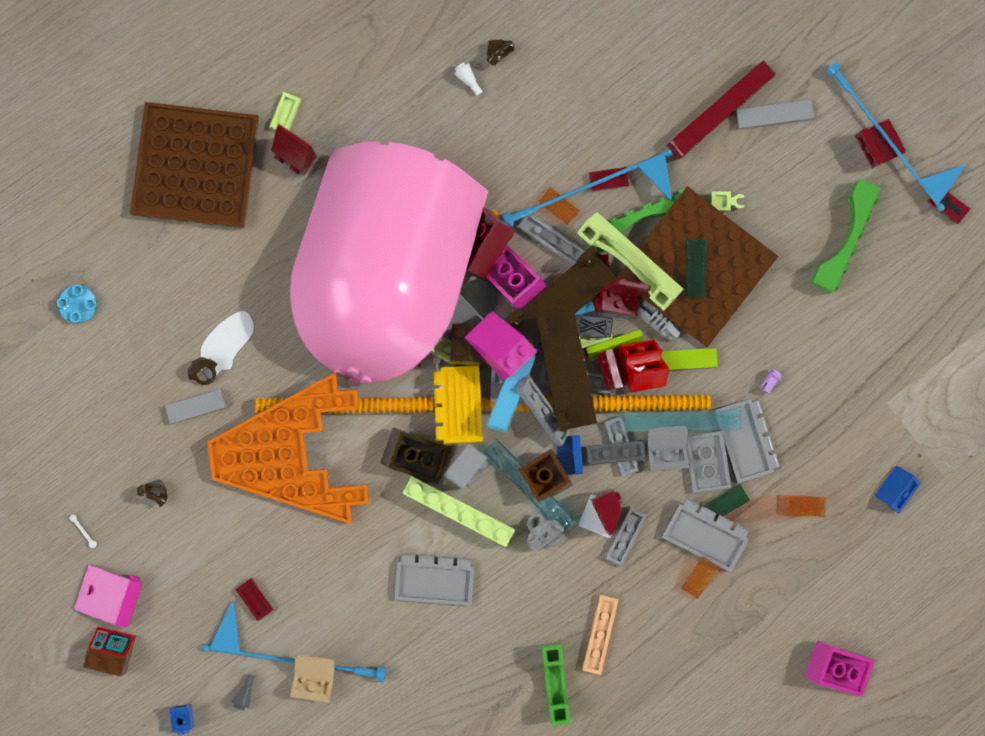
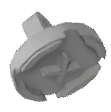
(543, 535)

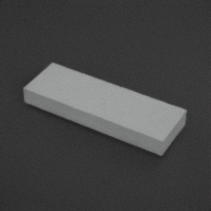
(195, 406)
(616, 434)
(625, 536)

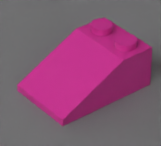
(515, 279)
(500, 345)
(839, 668)

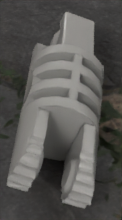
(658, 321)

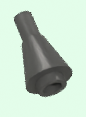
(242, 698)

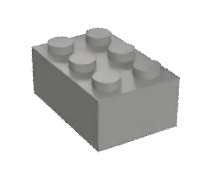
(466, 466)

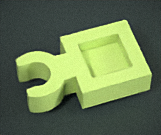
(724, 201)

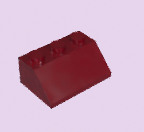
(489, 243)

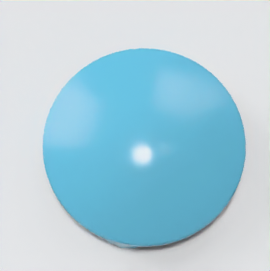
(77, 304)

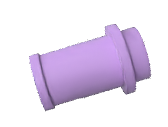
(770, 380)

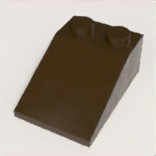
(461, 350)
(415, 455)

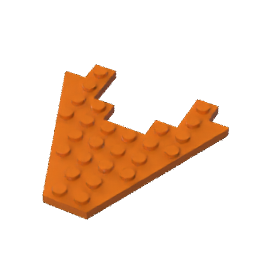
(271, 456)

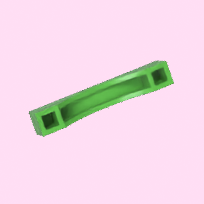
(860, 201)
(648, 211)

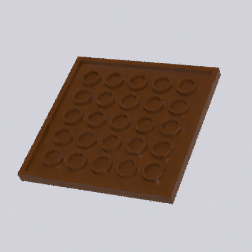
(194, 165)
(732, 264)

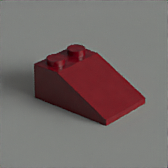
(292, 150)

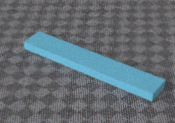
(509, 397)

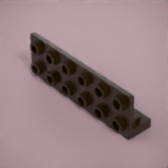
(568, 292)
(566, 370)

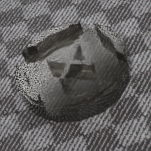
(480, 296)

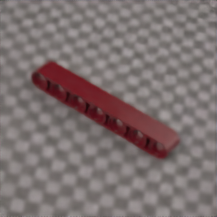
(721, 109)

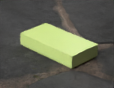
(285, 111)

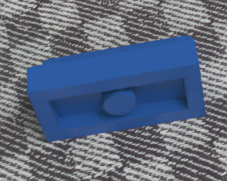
(570, 455)
(898, 489)

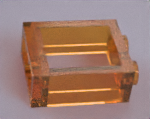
(800, 506)

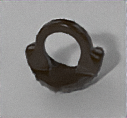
(498, 50)
(199, 364)
(155, 491)

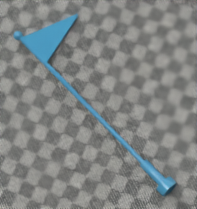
(653, 168)
(934, 185)
(227, 641)

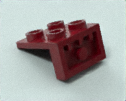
(876, 147)

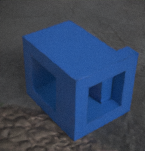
(184, 712)

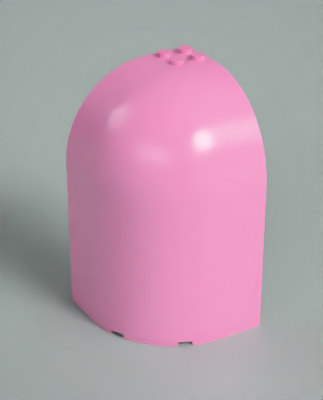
(383, 258)

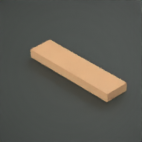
(600, 634)

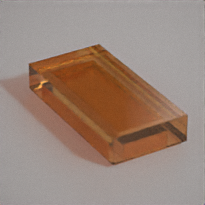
(561, 209)
(700, 577)

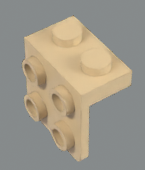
(313, 678)

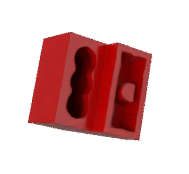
(643, 365)

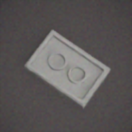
(708, 462)

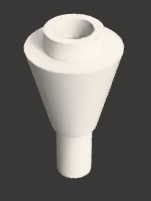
(466, 75)

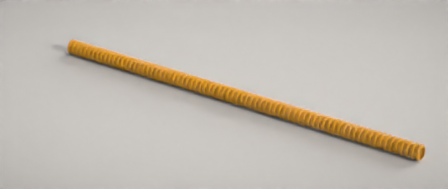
(600, 403)

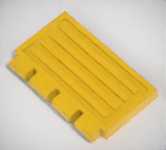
(460, 405)

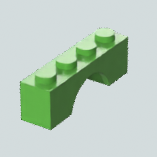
(555, 684)

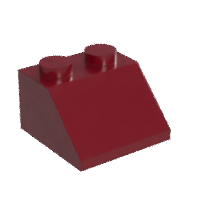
(608, 509)

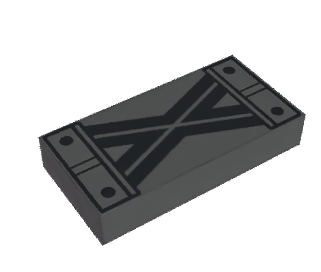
(594, 325)

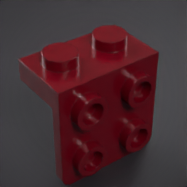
(622, 297)
(611, 369)

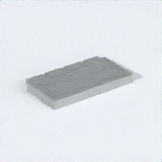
(747, 446)
(705, 536)
(434, 582)

